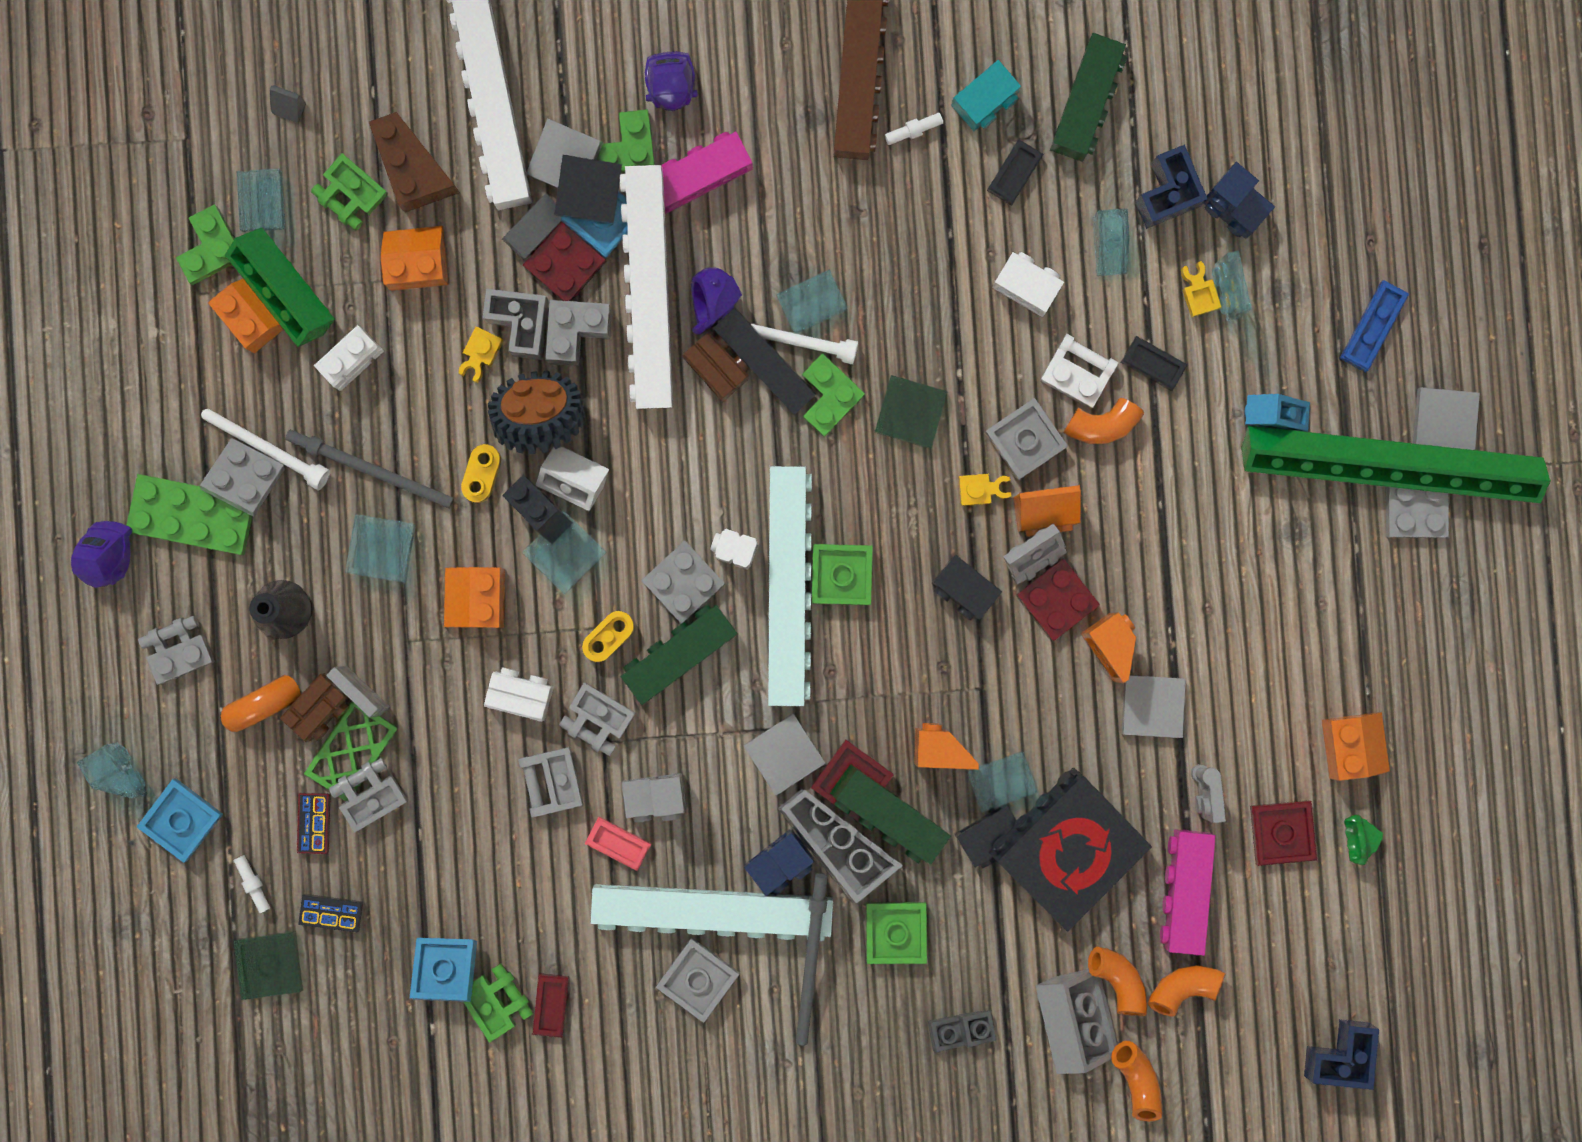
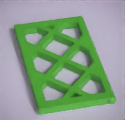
(343, 726)

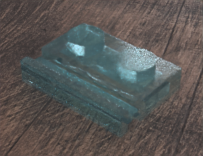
(260, 200)
(811, 302)
(1002, 781)

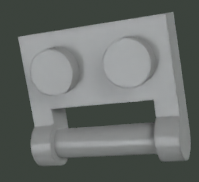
(560, 780)
(1210, 796)

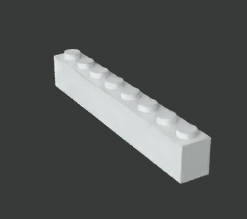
(490, 103)
(648, 286)

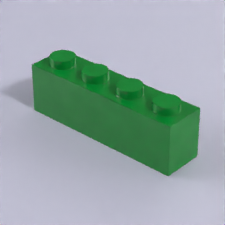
(279, 286)

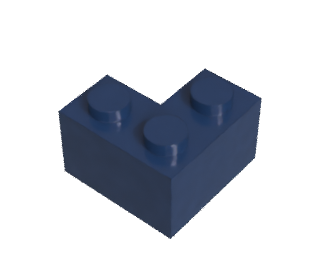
(1178, 190)
(1238, 202)
(780, 861)
(1351, 1063)

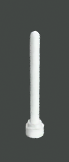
(843, 350)
(314, 474)

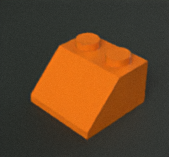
(414, 258)
(245, 315)
(1046, 507)
(474, 597)
(1113, 644)
(1355, 746)
(940, 749)

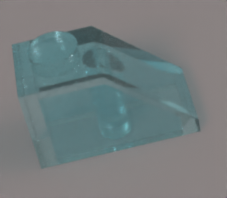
(1111, 241)

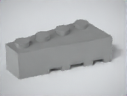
(843, 851)

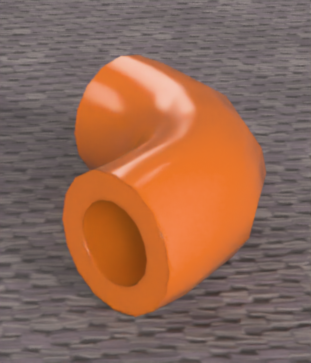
(1104, 427)
(260, 704)
(1123, 978)
(1184, 984)
(1140, 1079)

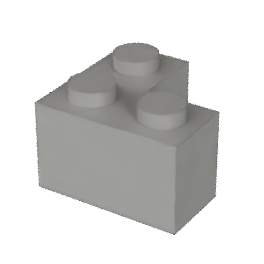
(524, 314)
(570, 322)
(654, 796)

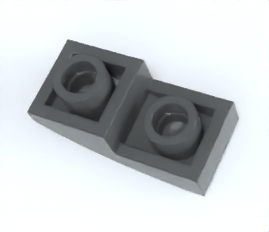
(533, 227)
(961, 1030)

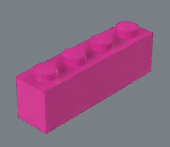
(704, 170)
(1188, 892)

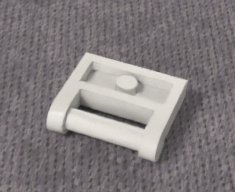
(1074, 380)

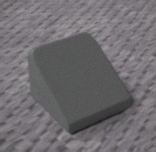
(286, 103)

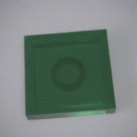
(911, 412)
(268, 965)

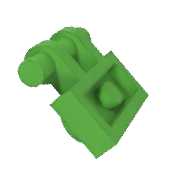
(356, 185)
(489, 1010)

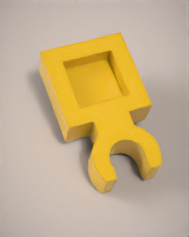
(1200, 295)
(481, 349)
(978, 489)

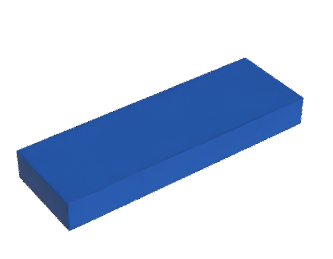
(1374, 326)

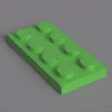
(187, 516)

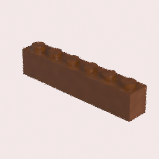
(859, 79)

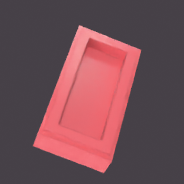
(618, 843)

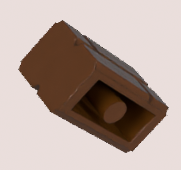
(716, 366)
(315, 709)

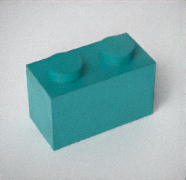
(986, 96)

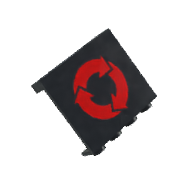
(1070, 848)

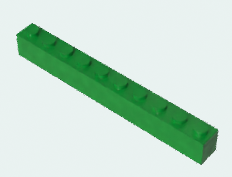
(1395, 464)

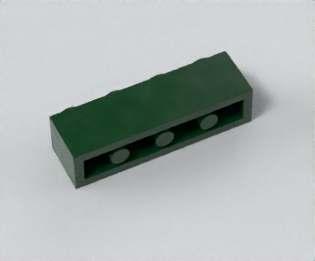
(1088, 96)
(679, 654)
(889, 814)

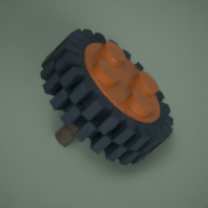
(536, 412)

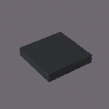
(588, 189)

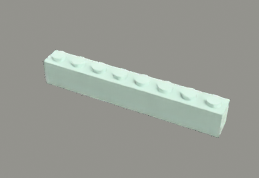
(787, 586)
(704, 910)

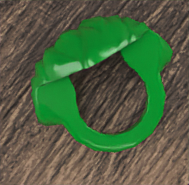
(1362, 839)

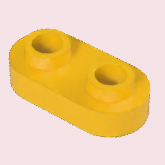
(481, 473)
(608, 636)

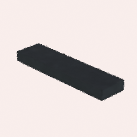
(764, 361)

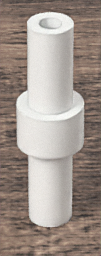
(913, 128)
(251, 884)

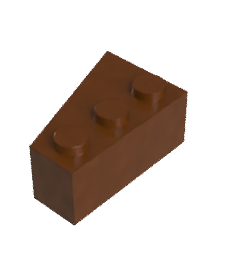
(409, 166)

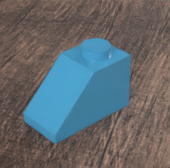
(1277, 412)

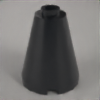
(281, 609)

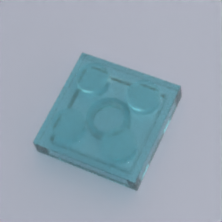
(1231, 280)
(380, 548)
(567, 557)

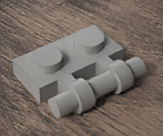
(1035, 554)
(180, 658)
(600, 710)
(372, 803)

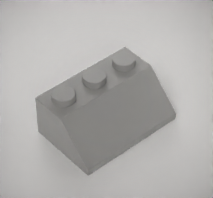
(1077, 1021)

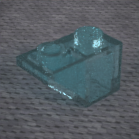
(111, 772)

